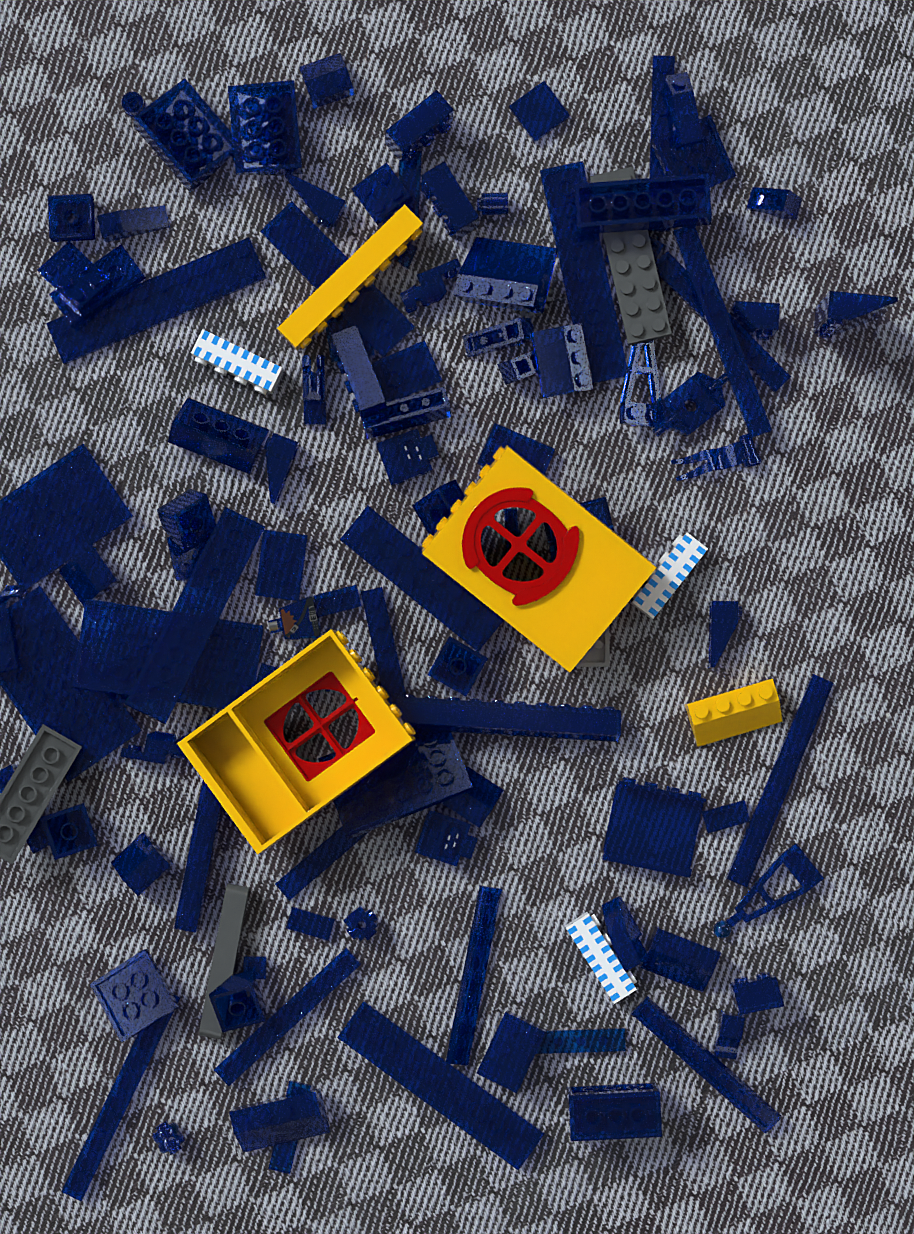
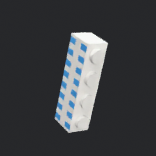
(237, 362)
(669, 575)
(600, 957)

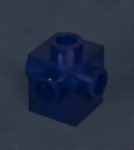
(358, 915)

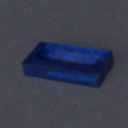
(725, 816)
(310, 923)

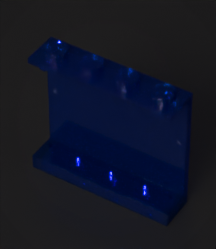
(653, 827)

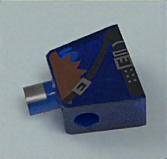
(297, 620)

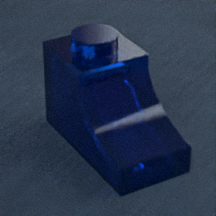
(775, 202)
(728, 1034)

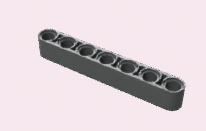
(225, 952)

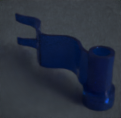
(721, 458)

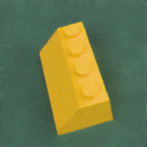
(734, 712)

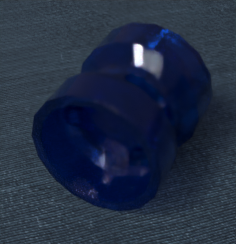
(134, 107)

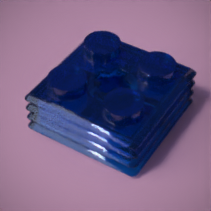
(61, 207)

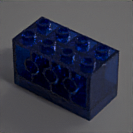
(614, 1111)

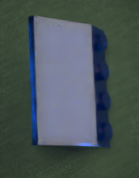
(265, 128)
(185, 134)
(506, 275)
(847, 310)

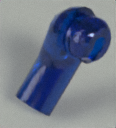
(11, 591)

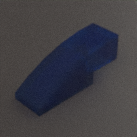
(624, 933)

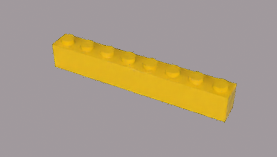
(351, 277)

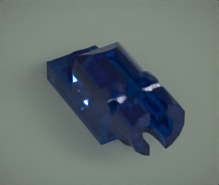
(431, 286)
(314, 391)
(157, 748)

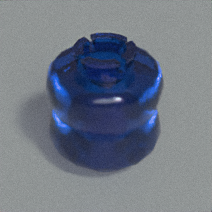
(168, 1137)

